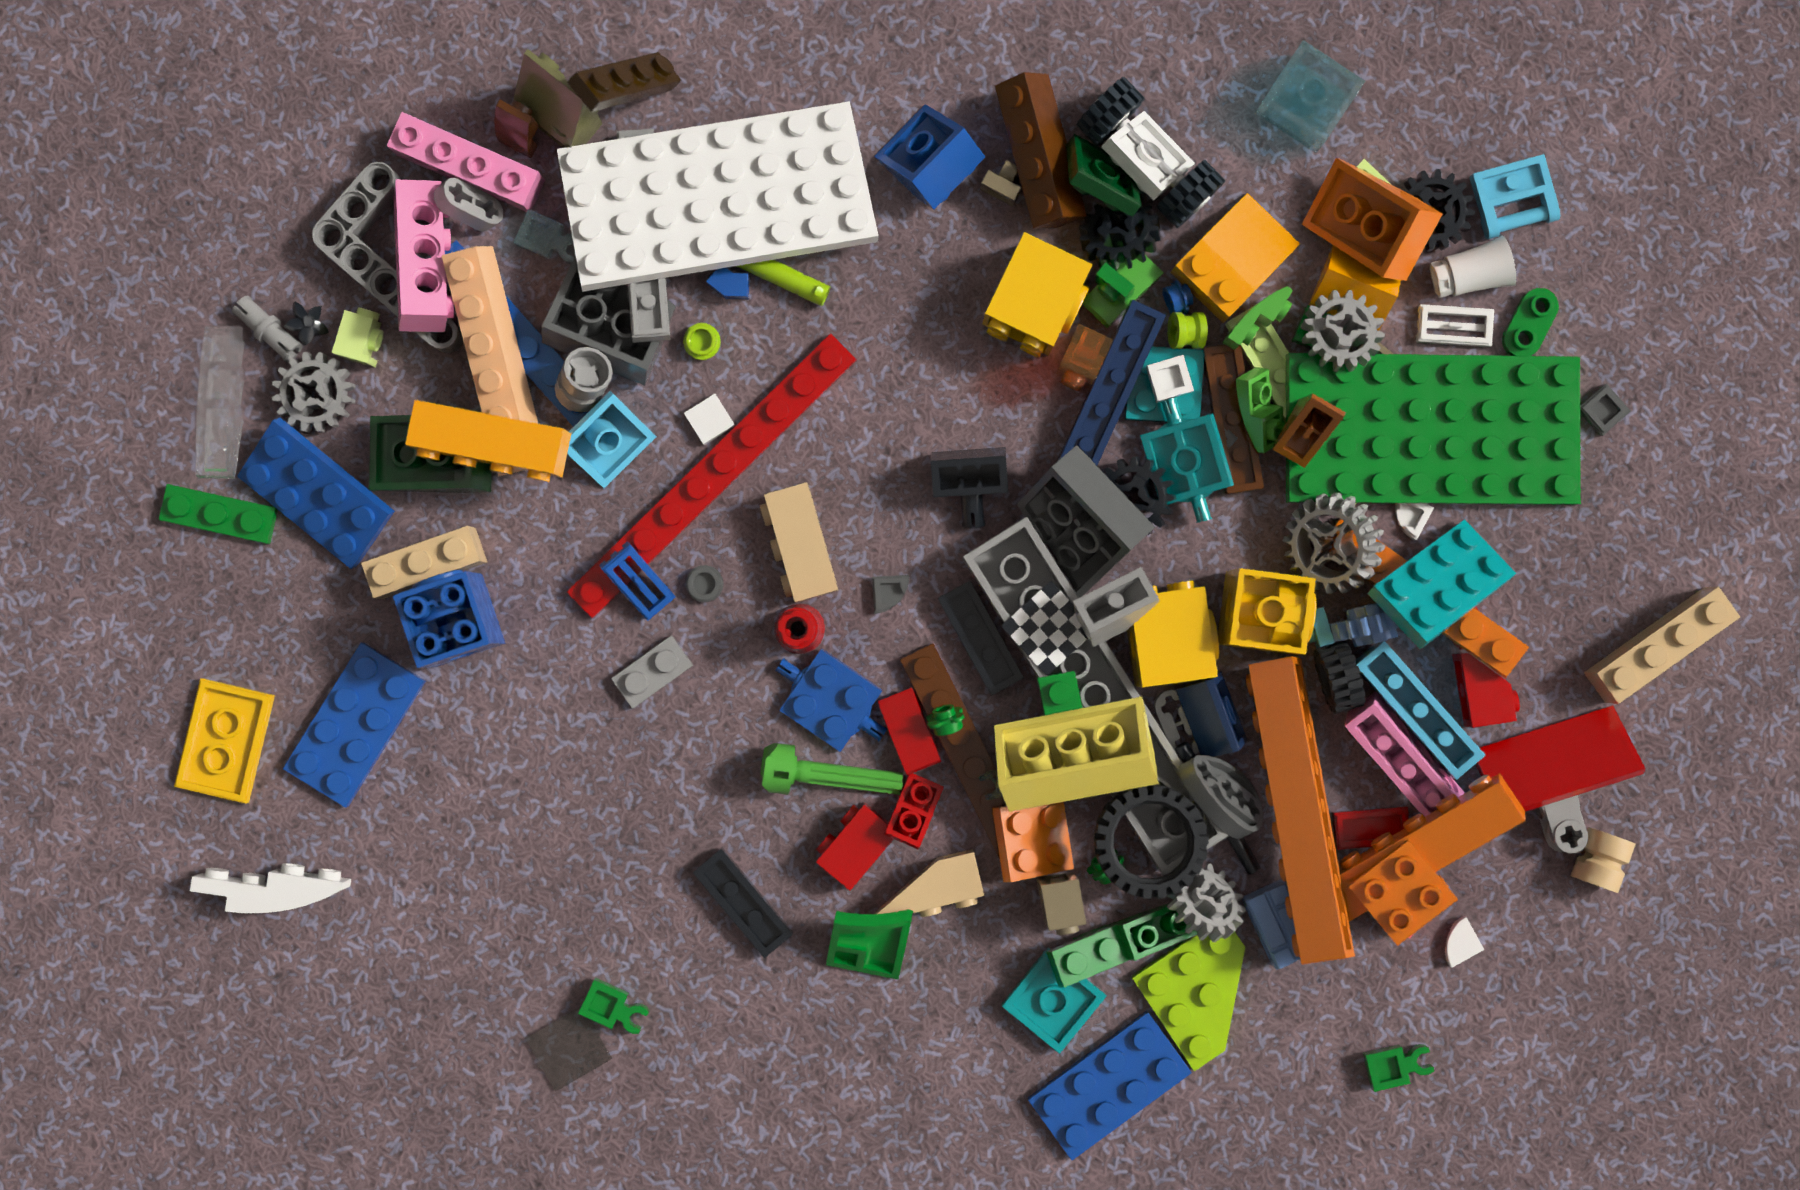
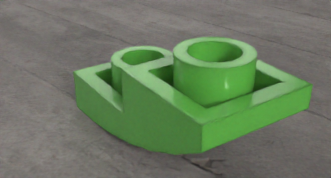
(1141, 275)
(1265, 312)
(1261, 418)

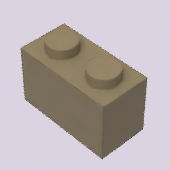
(1061, 902)

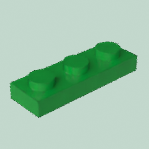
(218, 514)

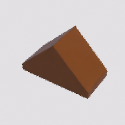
(1307, 429)

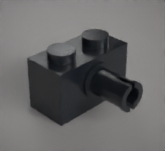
(970, 476)

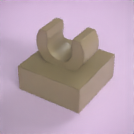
(1002, 185)

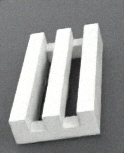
(1423, 324)

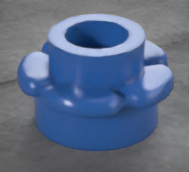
(1180, 297)

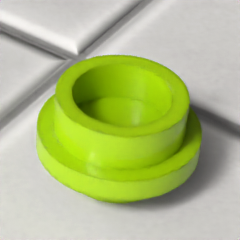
(702, 341)

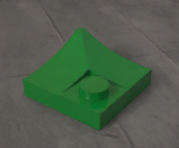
(870, 942)

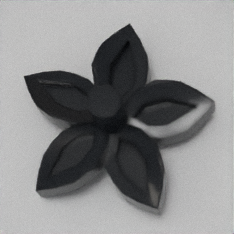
(306, 323)

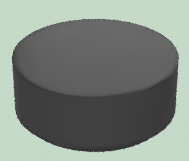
(704, 583)

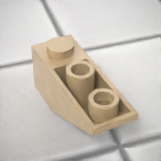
(941, 883)

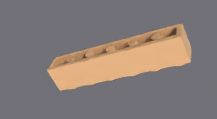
(489, 334)

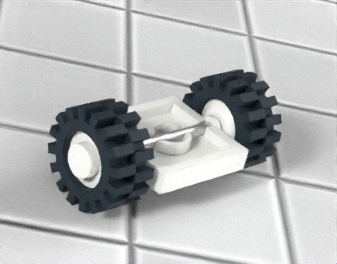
(1148, 153)

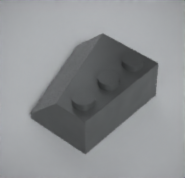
(600, 322)
(1083, 519)

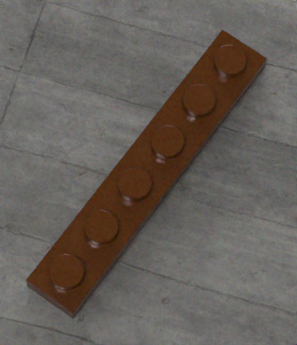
(962, 747)

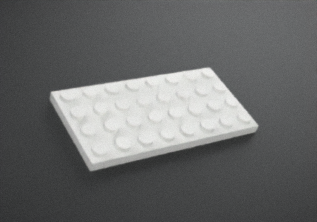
(716, 196)

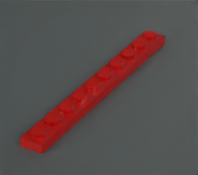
(718, 469)

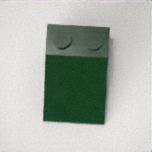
(398, 469)

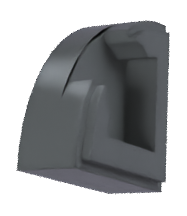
(888, 591)

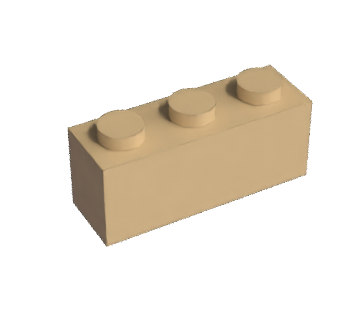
(799, 543)
(404, 567)

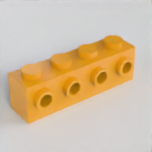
(488, 439)

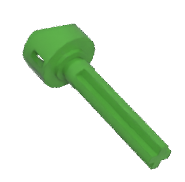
(781, 768)

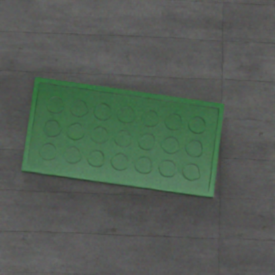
(1443, 430)

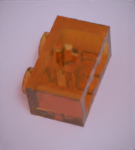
(1083, 358)

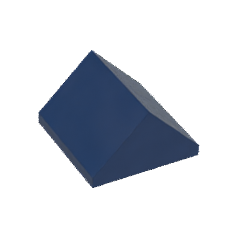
(1212, 716)

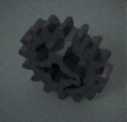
(1448, 224)
(1118, 236)
(1142, 481)

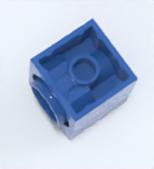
(448, 618)

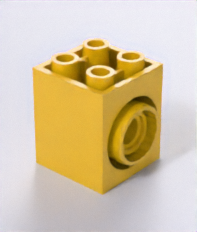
(1037, 296)
(1267, 611)
(1175, 638)

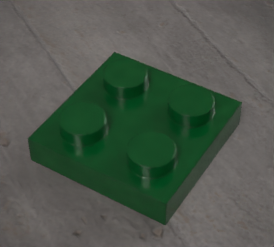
(1096, 174)

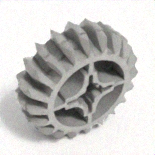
(1358, 560)

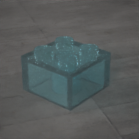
(1310, 96)

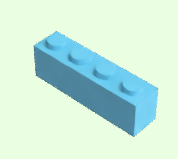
(1418, 709)

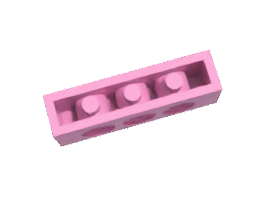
(465, 161)
(416, 309)
(1400, 754)

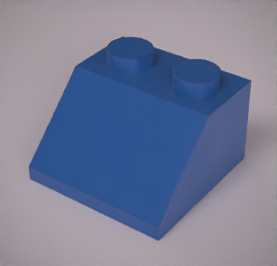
(930, 156)

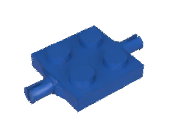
(831, 700)

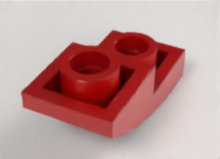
(909, 731)
(914, 810)

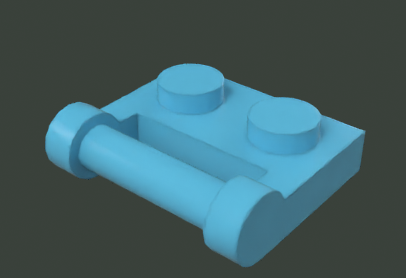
(1512, 184)

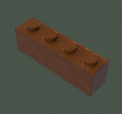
(1039, 149)

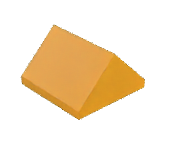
(1345, 273)

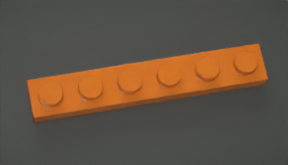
(1472, 632)

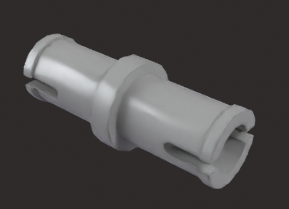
(267, 328)

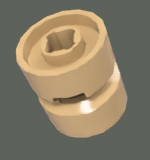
(1603, 860)

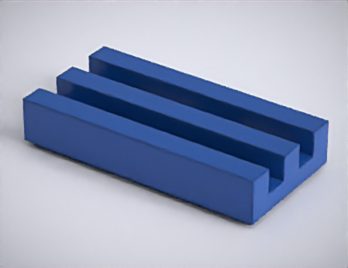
(618, 559)

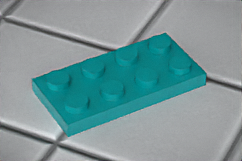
(1441, 584)

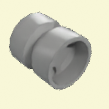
(583, 379)

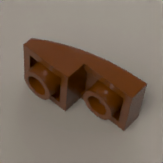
(516, 127)

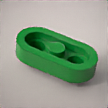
(1531, 322)

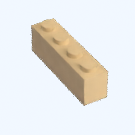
(1662, 644)

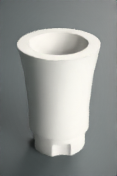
(1475, 269)

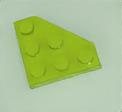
(1195, 994)

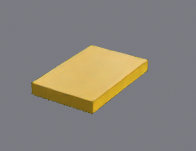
(224, 740)

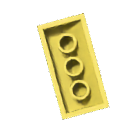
(1075, 754)

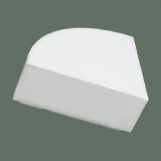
(1413, 518)
(1461, 942)

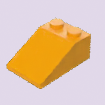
(1235, 257)

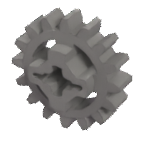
(1329, 338)
(322, 381)
(1205, 904)

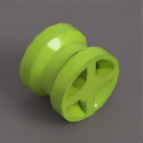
(1187, 330)

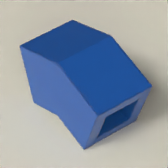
(730, 284)

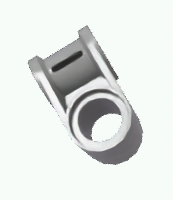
(1558, 818)

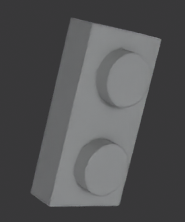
(652, 672)

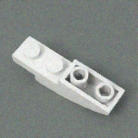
(283, 891)

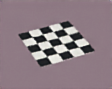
(1046, 628)

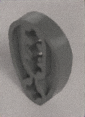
(1223, 794)

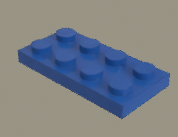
(315, 493)
(354, 724)
(1109, 1085)

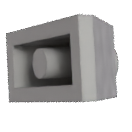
(1115, 606)

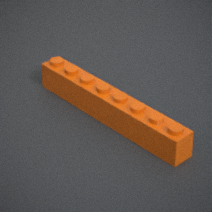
(1300, 811)

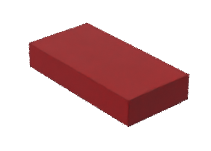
(1361, 827)

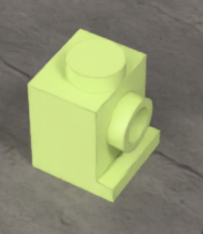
(358, 336)

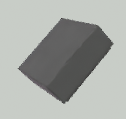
(1603, 409)

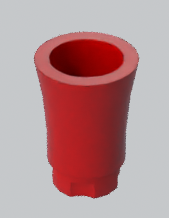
(811, 620)

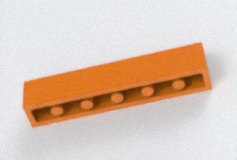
(1443, 835)

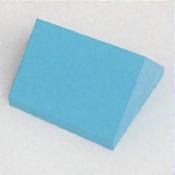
(608, 439)

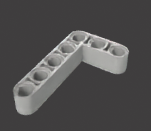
(351, 245)

